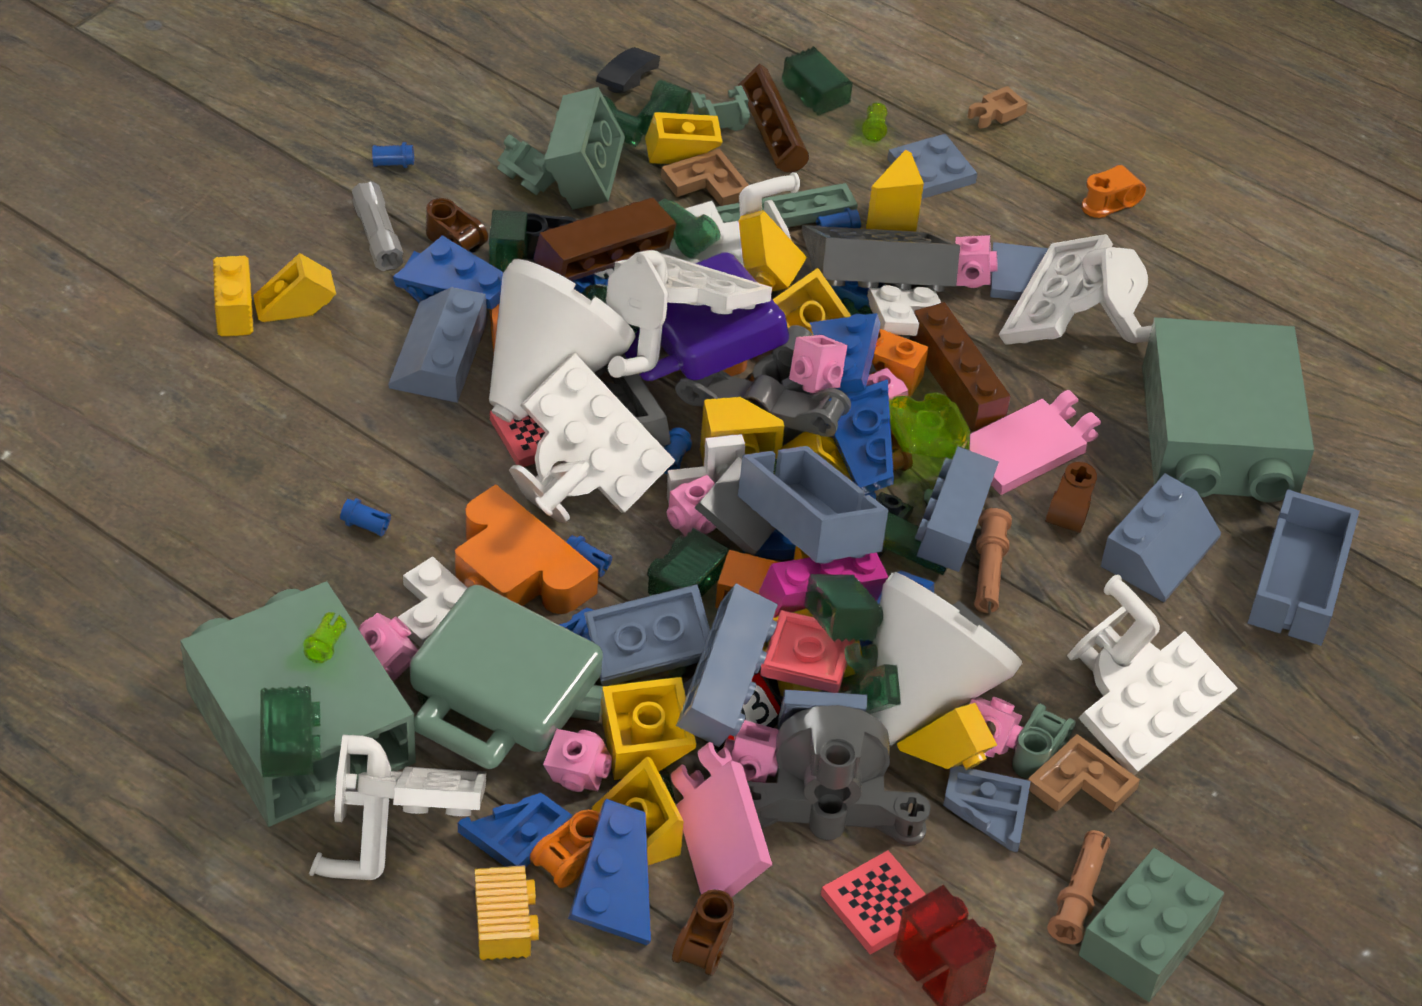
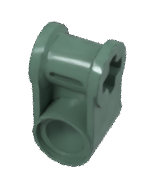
(1040, 740)

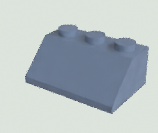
(441, 344)
(1161, 538)

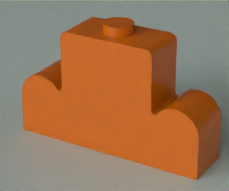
(521, 556)

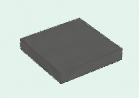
(732, 514)

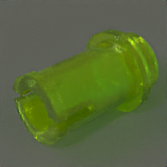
(875, 127)
(320, 645)

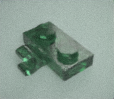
(878, 683)

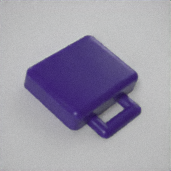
(709, 341)

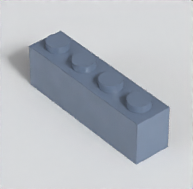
(955, 508)
(728, 665)

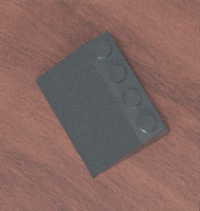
(882, 257)

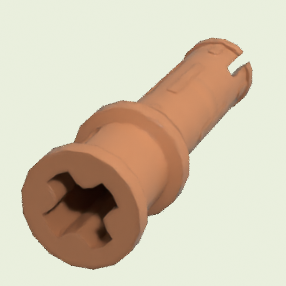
(992, 548)
(1076, 900)

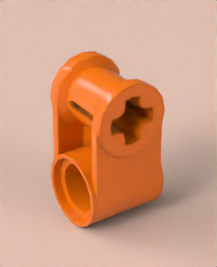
(1112, 192)
(566, 849)

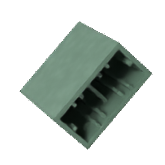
(1227, 407)
(238, 657)

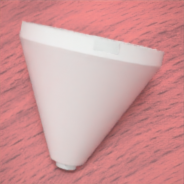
(540, 328)
(937, 654)

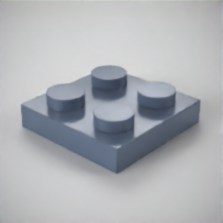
(939, 164)

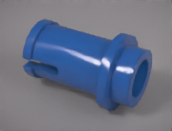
(393, 155)
(845, 219)
(680, 443)
(365, 517)
(592, 554)

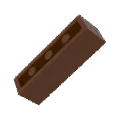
(603, 239)
(960, 367)

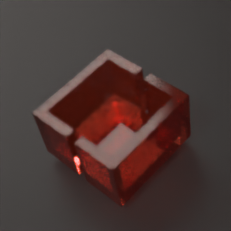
(939, 934)

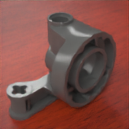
(775, 393)
(836, 765)

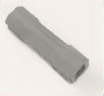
(383, 241)

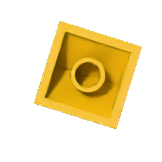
(896, 197)
(647, 792)

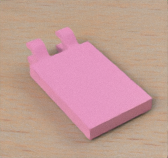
(1034, 440)
(721, 823)

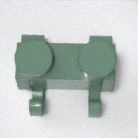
(730, 114)
(525, 162)

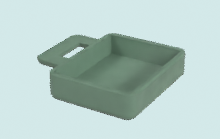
(502, 672)

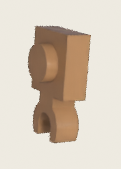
(998, 105)

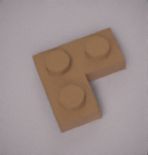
(706, 171)
(1083, 767)

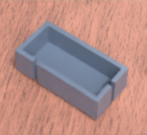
(812, 504)
(1304, 567)

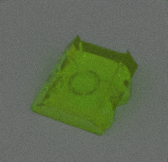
(929, 426)

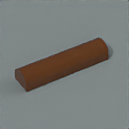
(774, 121)

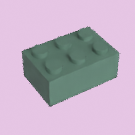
(584, 148)
(1151, 924)

